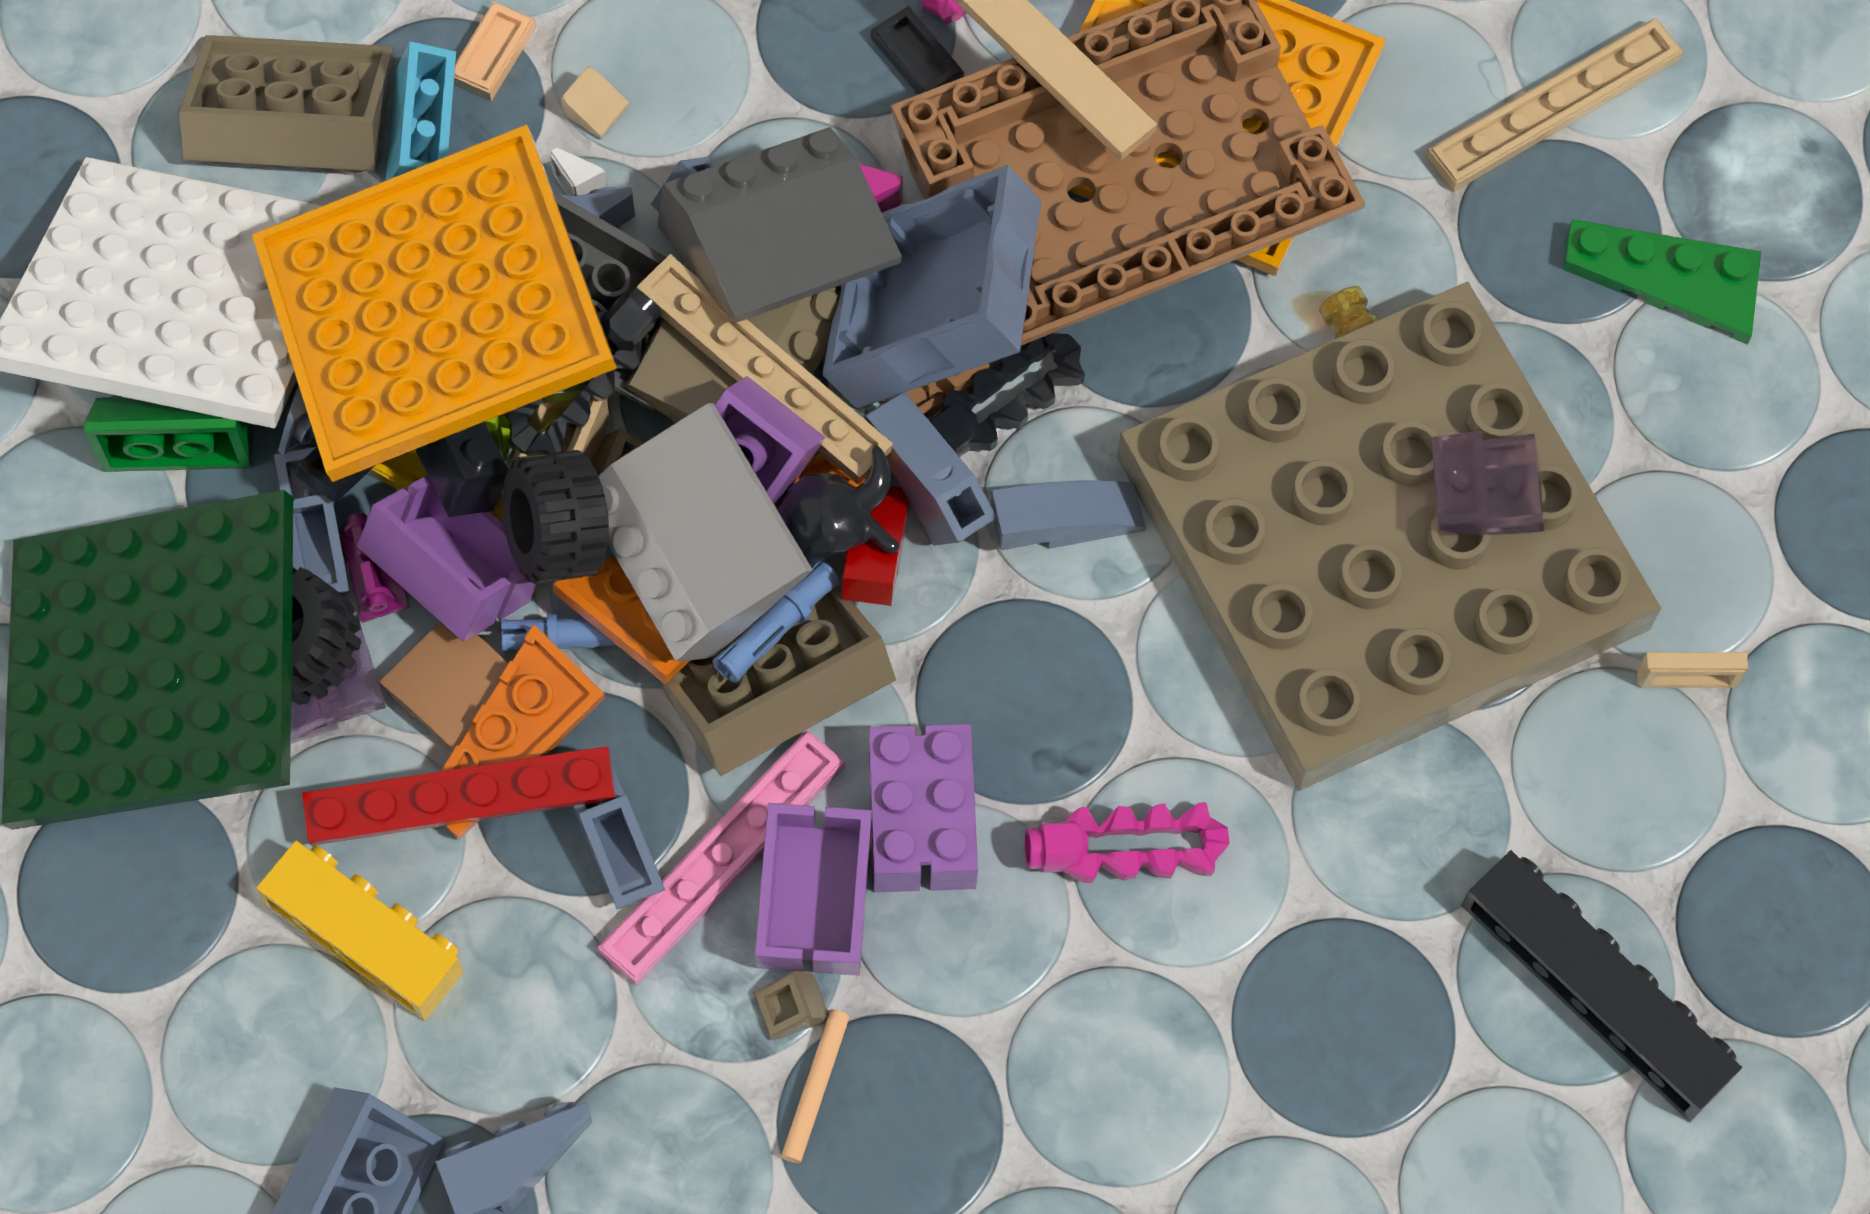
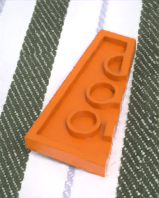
(528, 712)

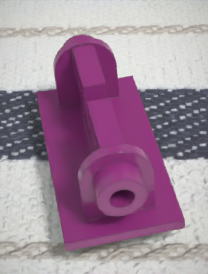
(373, 588)

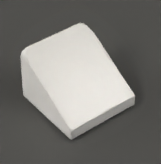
(576, 174)

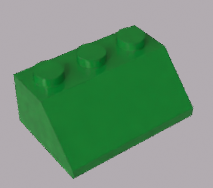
(158, 437)

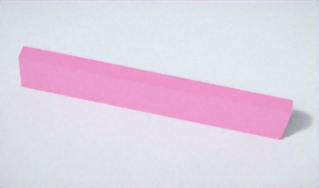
(717, 859)

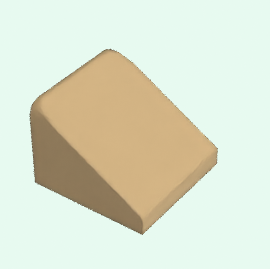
(593, 103)

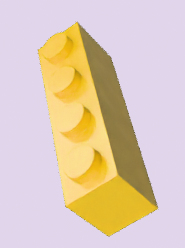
(361, 929)

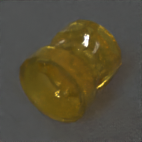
(1347, 311)

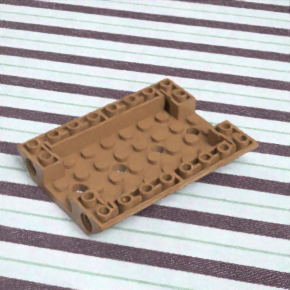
(1148, 226)

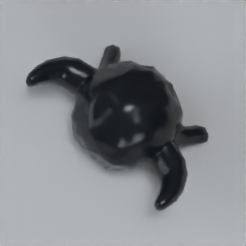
(834, 516)

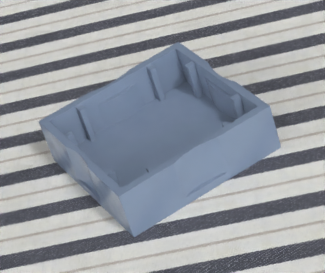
(949, 300)

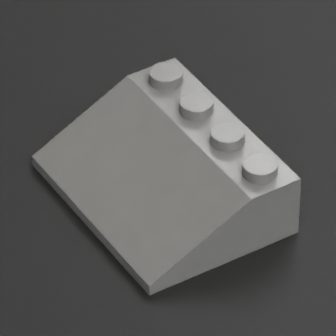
(698, 535)

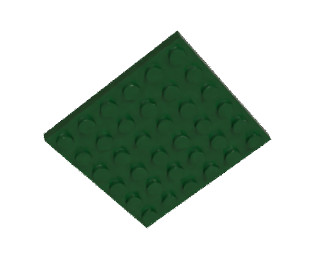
(150, 661)

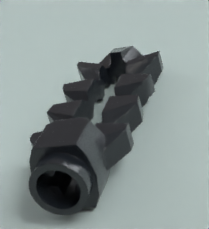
(625, 327)
(959, 423)

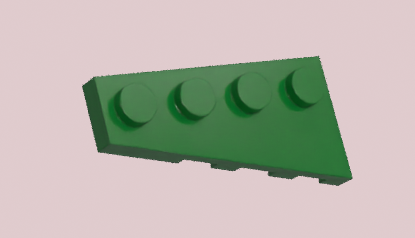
(1690, 276)

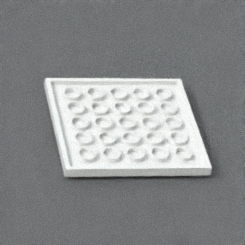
(155, 295)

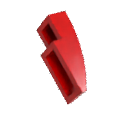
(870, 571)

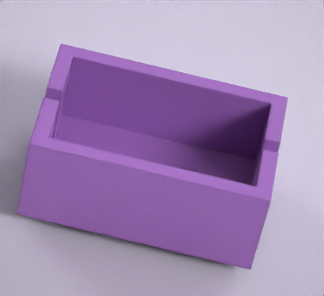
(448, 564)
(923, 807)
(813, 889)

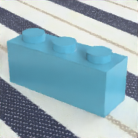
(420, 108)

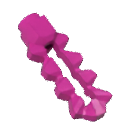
(1065, 843)

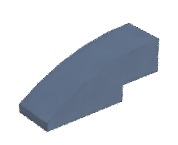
(1065, 512)
(315, 525)
(619, 848)

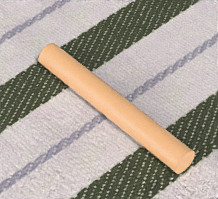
(815, 1086)

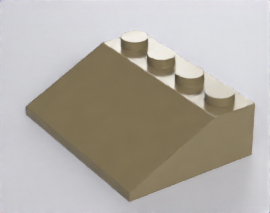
(287, 103)
(682, 379)
(794, 686)

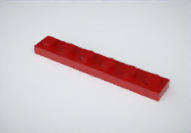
(459, 796)

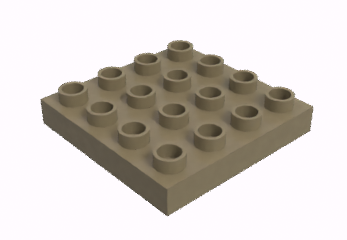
(1320, 548)

